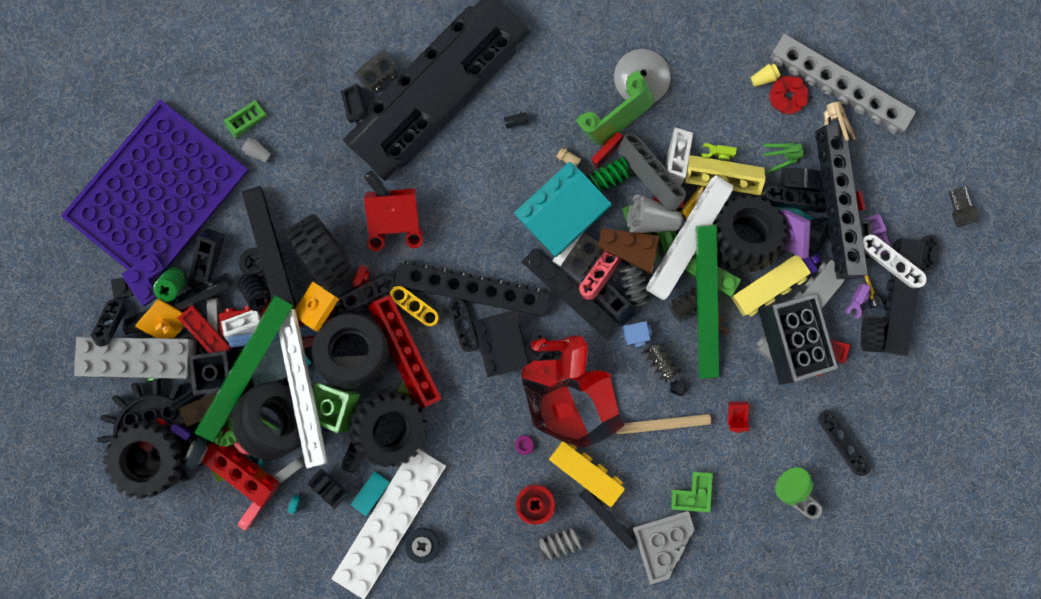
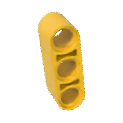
(406, 302)

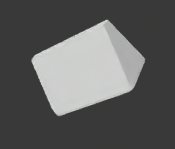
(241, 324)

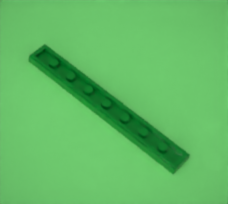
(707, 301)
(243, 368)

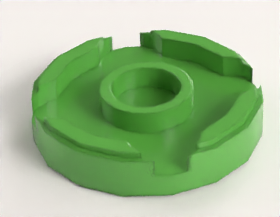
(794, 486)

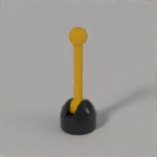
(874, 299)

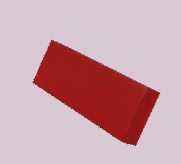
(203, 331)

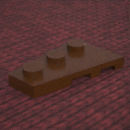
(634, 248)

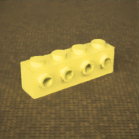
(743, 177)
(770, 285)

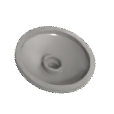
(645, 60)

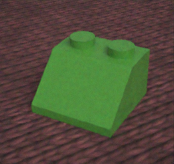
(334, 406)

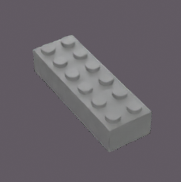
(134, 358)

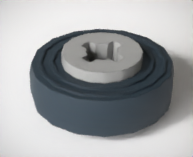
(196, 452)
(421, 540)

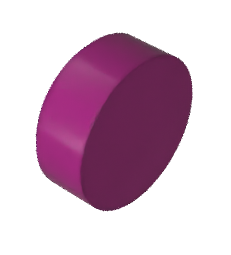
(524, 444)

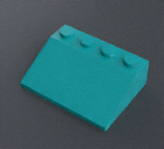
(562, 209)

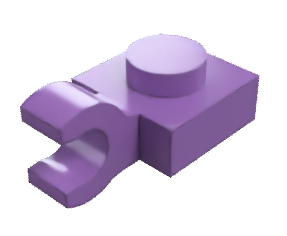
(860, 296)

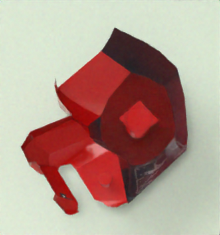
(551, 401)

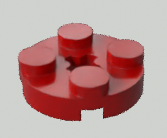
(783, 104)

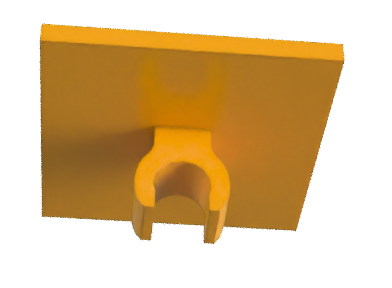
(161, 321)

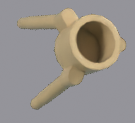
(836, 112)

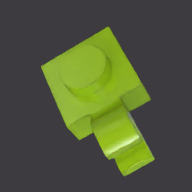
(723, 152)

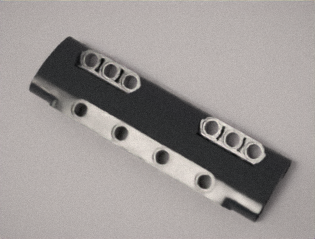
(436, 86)

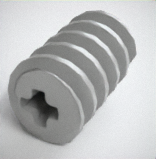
(559, 544)

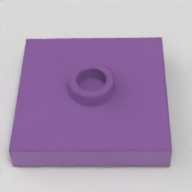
(797, 233)

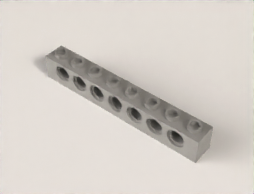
(852, 83)

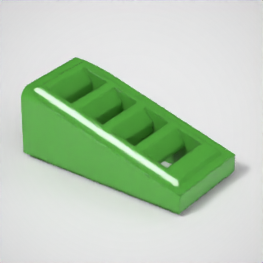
(236, 133)

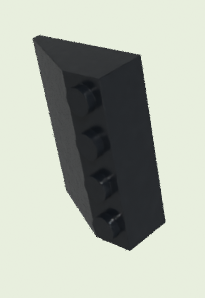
(797, 339)

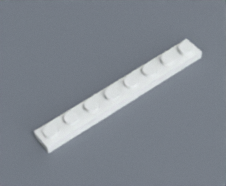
(302, 391)

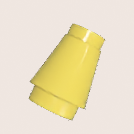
(765, 75)

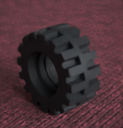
(872, 334)

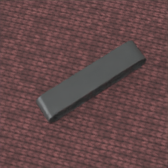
(651, 171)

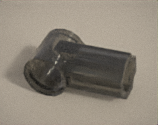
(963, 211)

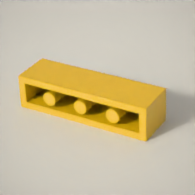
(586, 473)

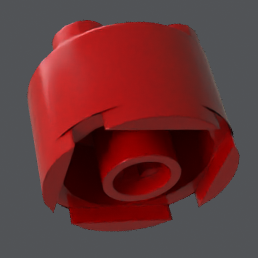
(535, 515)

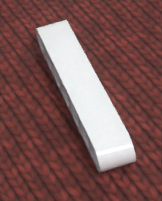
(685, 242)

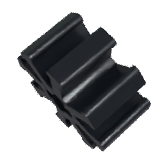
(328, 488)

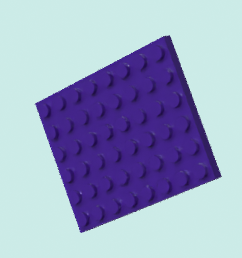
(155, 190)

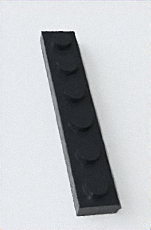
(569, 293)
(186, 299)

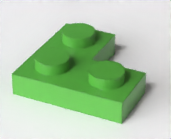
(698, 498)

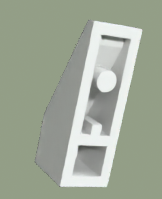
(678, 154)

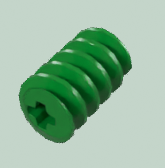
(613, 173)
(169, 284)

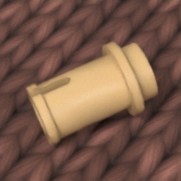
(566, 156)

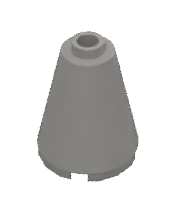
(652, 216)

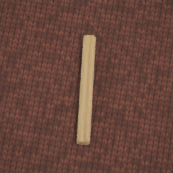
(661, 424)

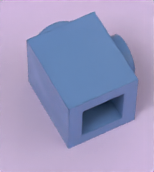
(637, 333)

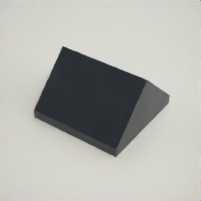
(209, 371)

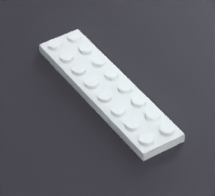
(388, 523)

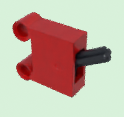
(390, 213)

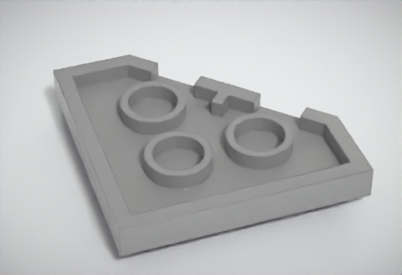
(663, 543)

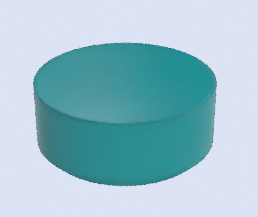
(294, 504)

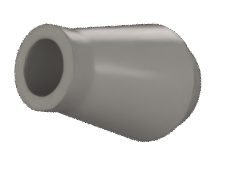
(255, 150)

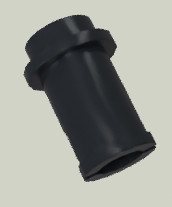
(518, 119)

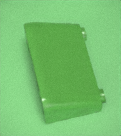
(639, 101)

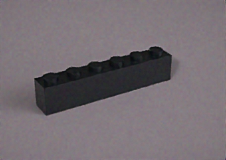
(901, 300)

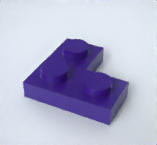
(139, 278)

